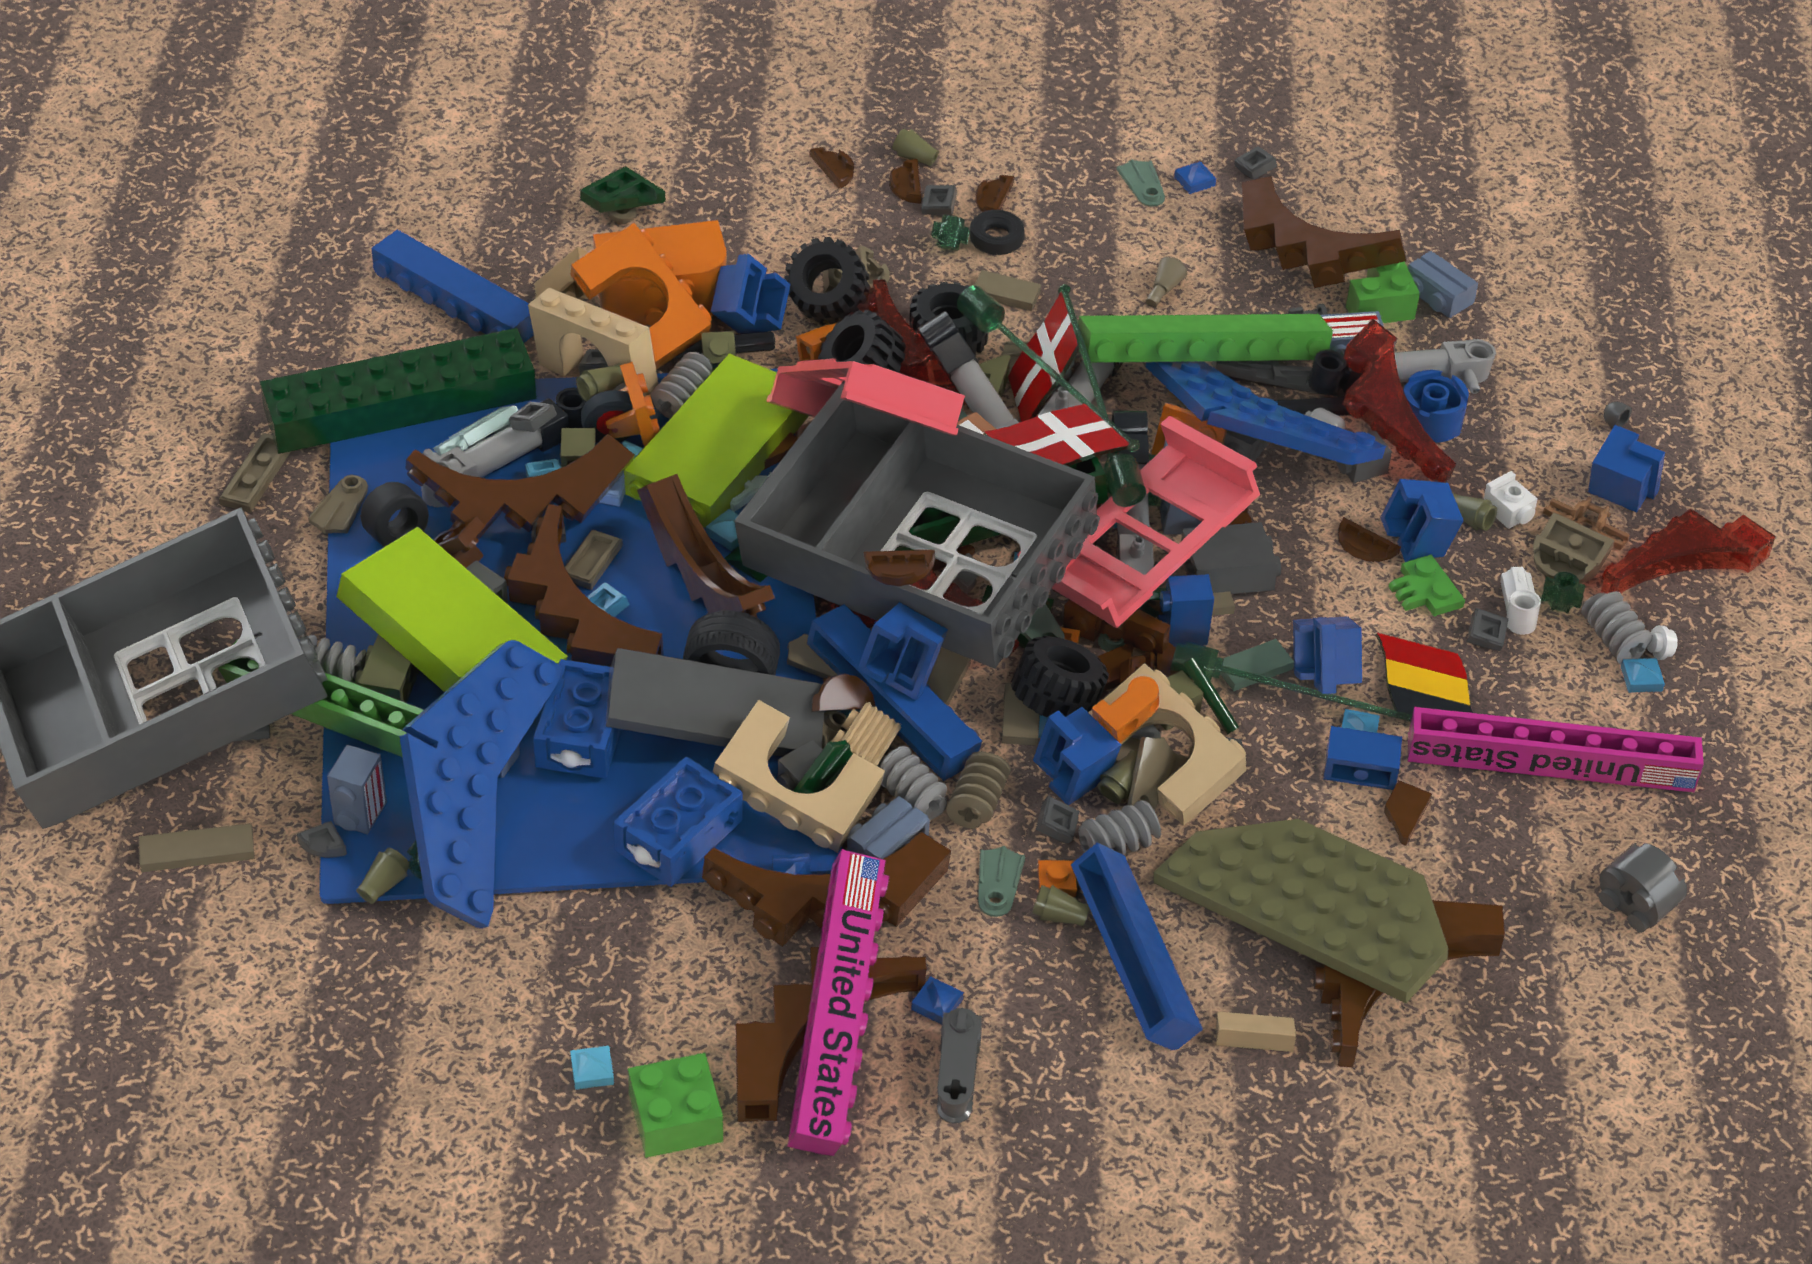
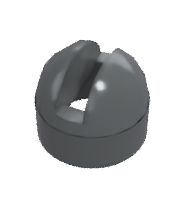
(1617, 413)

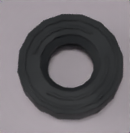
(997, 219)

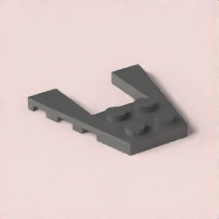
(1269, 370)

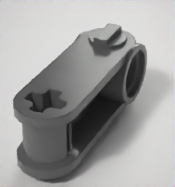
(958, 1064)

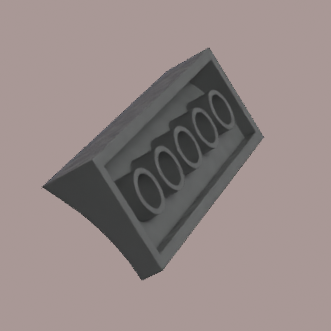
(704, 700)

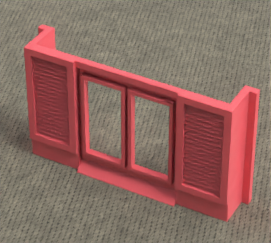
(812, 383)
(1191, 475)

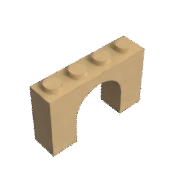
(562, 320)
(1213, 762)
(819, 815)

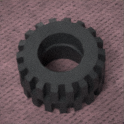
(815, 260)
(943, 298)
(865, 340)
(1058, 676)

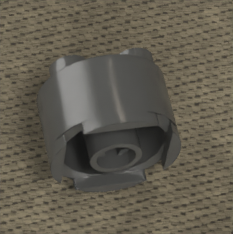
(1642, 886)

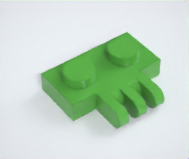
(1426, 585)

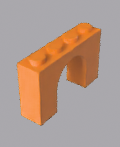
(633, 255)

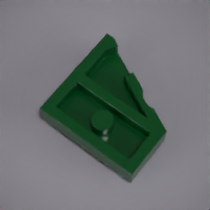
(621, 191)

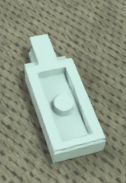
(476, 432)

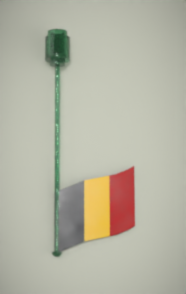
(1414, 677)

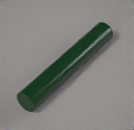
(1211, 695)

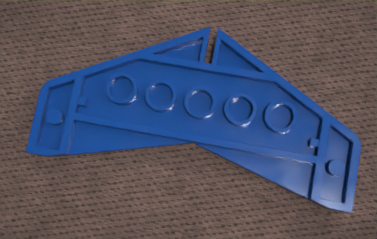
(1235, 408)
(453, 770)

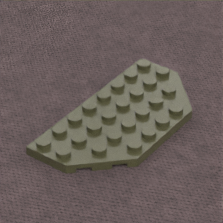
(1316, 899)

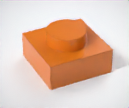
(1059, 874)

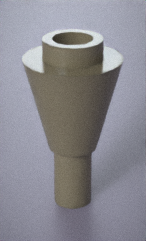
(1169, 274)

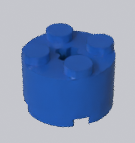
(1437, 403)

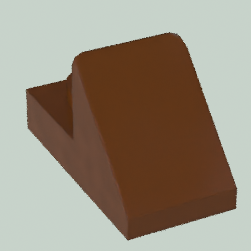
(462, 541)

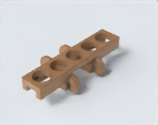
(1577, 513)

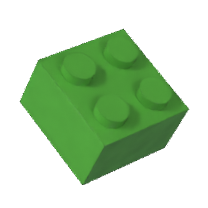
(675, 1105)

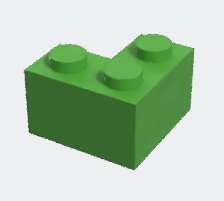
(1385, 290)

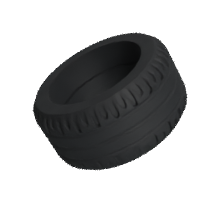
(735, 633)

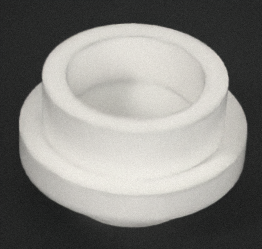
(1663, 642)

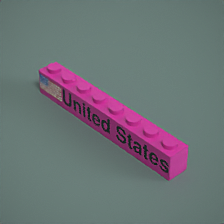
(1555, 749)
(837, 1004)

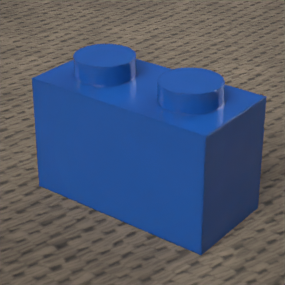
(1187, 608)
(1362, 758)

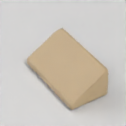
(1255, 1031)

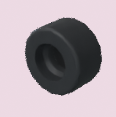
(383, 503)

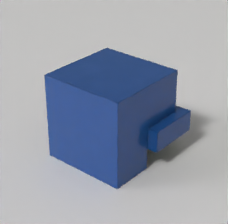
(749, 297)
(1626, 470)
(1422, 518)
(903, 650)
(1327, 652)
(1075, 753)

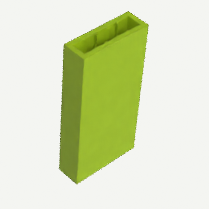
(717, 438)
(434, 609)

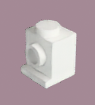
(1512, 500)

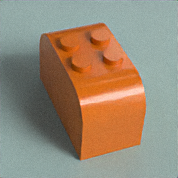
(696, 257)

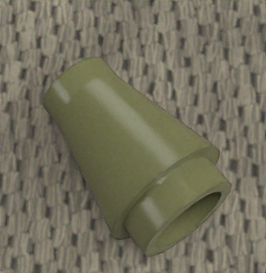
(912, 146)
(599, 380)
(1476, 511)
(1117, 780)
(385, 872)
(1059, 906)

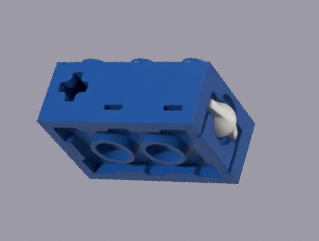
(573, 723)
(678, 821)

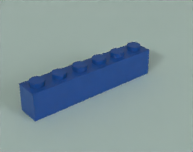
(450, 286)
(926, 723)
(1136, 947)

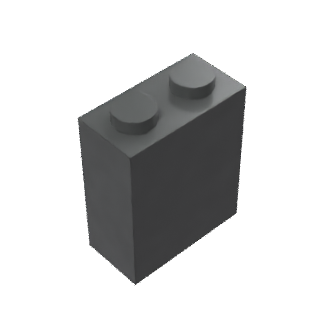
(1236, 559)

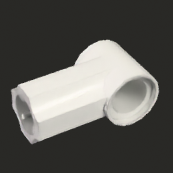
(1520, 600)

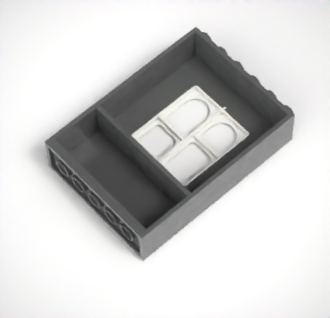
(865, 480)
(66, 696)

